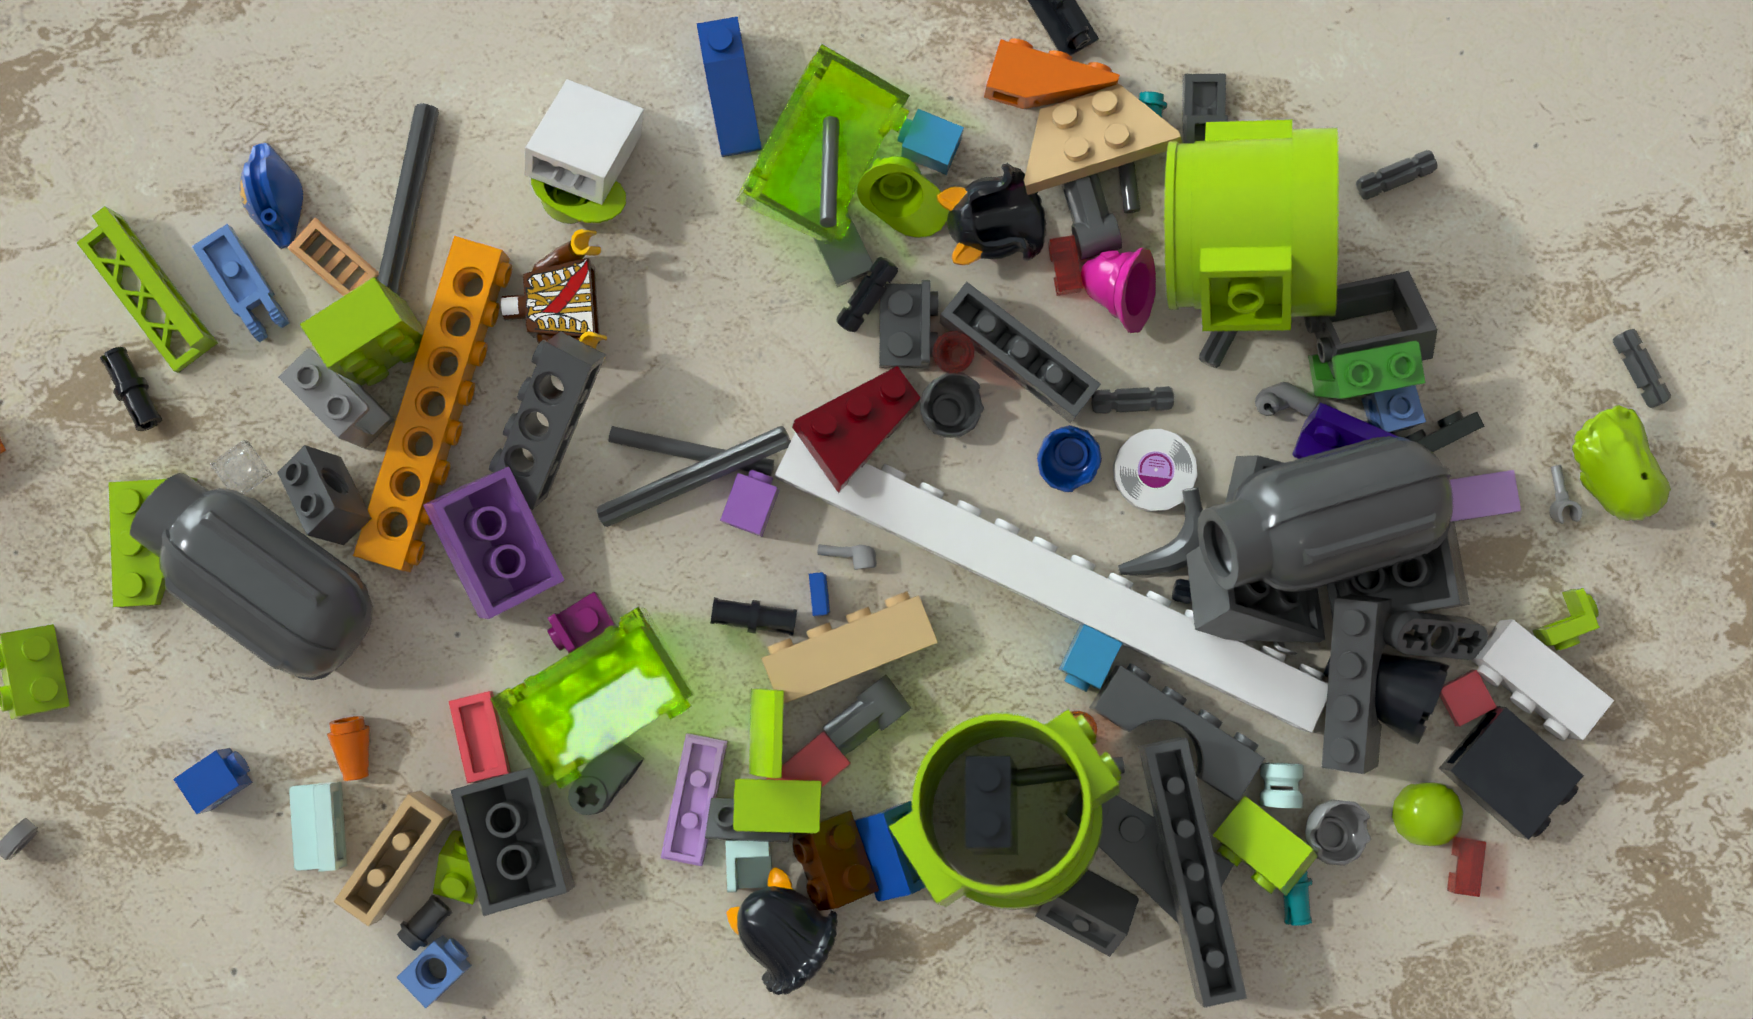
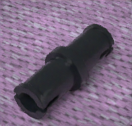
(131, 388)
(753, 616)

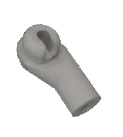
(1283, 396)

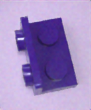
(1332, 429)

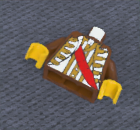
(560, 294)

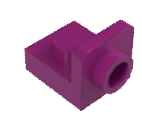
(579, 623)

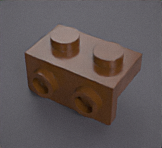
(835, 863)

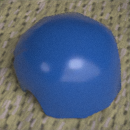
(1069, 458)

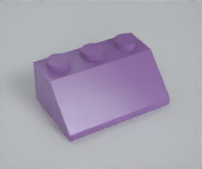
(494, 543)

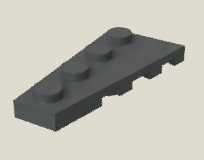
(1134, 845)

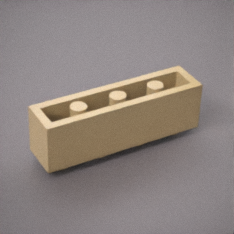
(849, 649)

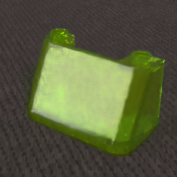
(788, 169)
(594, 698)

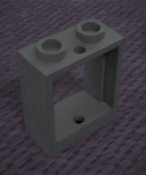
(1374, 296)

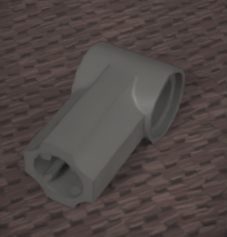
(1092, 224)
(873, 710)

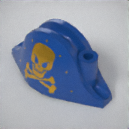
(271, 194)

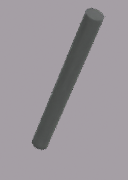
(677, 448)

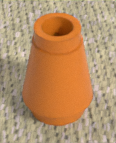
(350, 746)

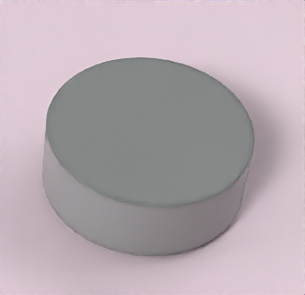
(17, 839)

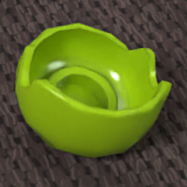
(1427, 814)

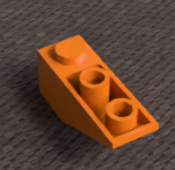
(1038, 78)

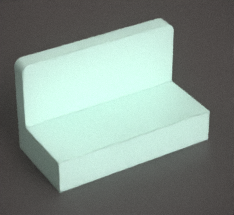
(318, 826)

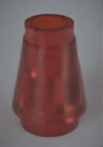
(946, 345)

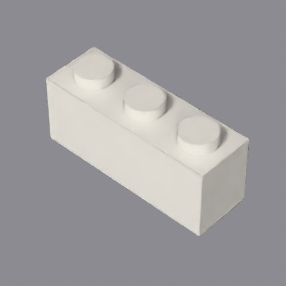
(1541, 681)

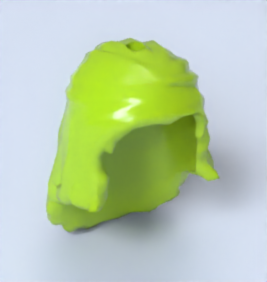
(1613, 458)

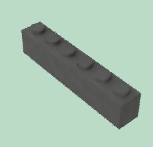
(1192, 872)

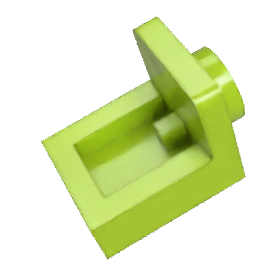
(1565, 632)
(454, 872)

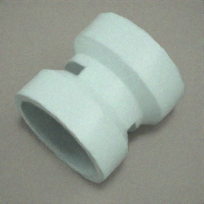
(1281, 775)

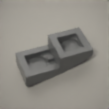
(1201, 103)
(847, 258)

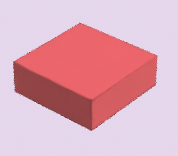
(1466, 698)

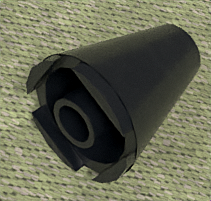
(1406, 693)

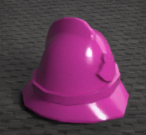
(1123, 285)

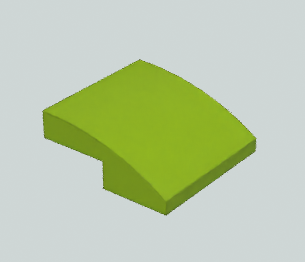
(766, 733)

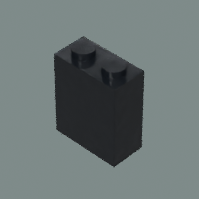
(1512, 773)
(991, 805)

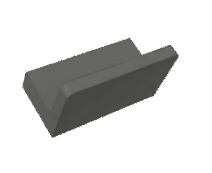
(1092, 912)

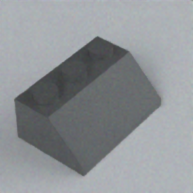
(512, 841)

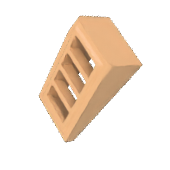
(309, 235)

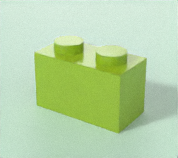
(1264, 846)

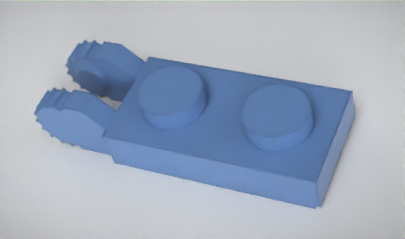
(239, 279)

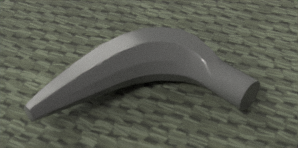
(1172, 555)

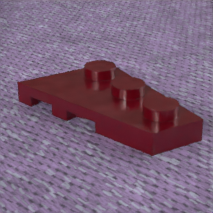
(855, 424)

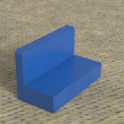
(887, 859)

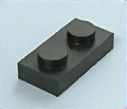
(1451, 429)

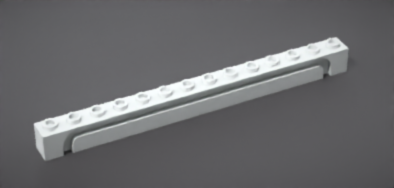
(1065, 586)

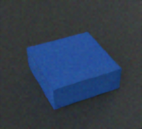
(819, 594)

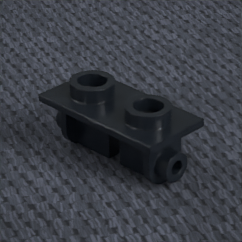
(1064, 24)

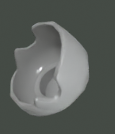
(1338, 831)

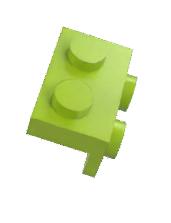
(31, 672)

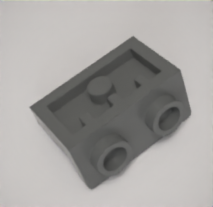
(906, 325)

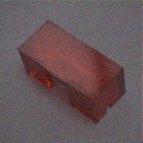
(1066, 265)
(1469, 866)

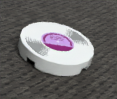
(1154, 470)

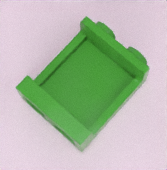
(1368, 371)

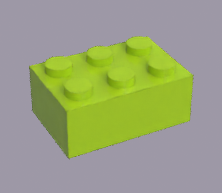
(365, 333)

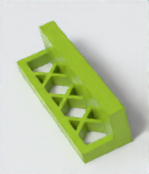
(154, 286)

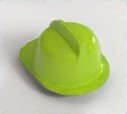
(902, 197)
(574, 209)

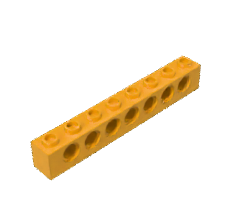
(464, 263)

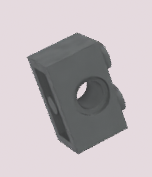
(324, 495)

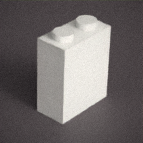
(583, 141)

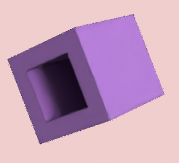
(750, 502)

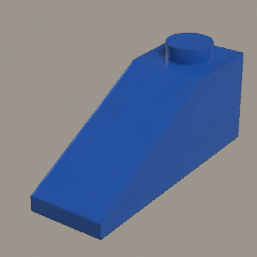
(729, 86)

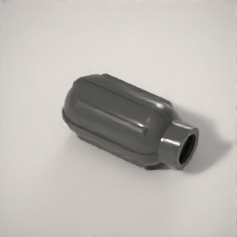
(1329, 516)
(255, 576)

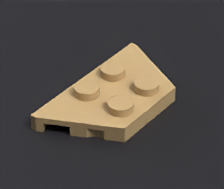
(1093, 136)

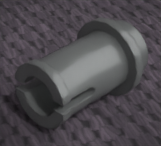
(424, 923)

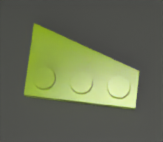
(134, 568)

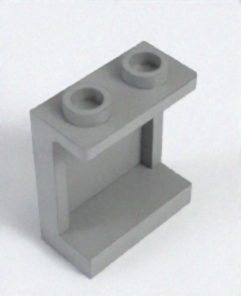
(336, 400)

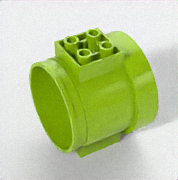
(1253, 224)
(1066, 736)

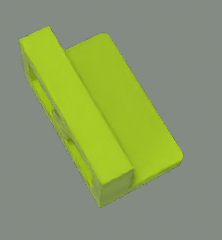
(777, 805)

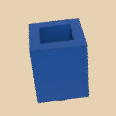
(214, 780)

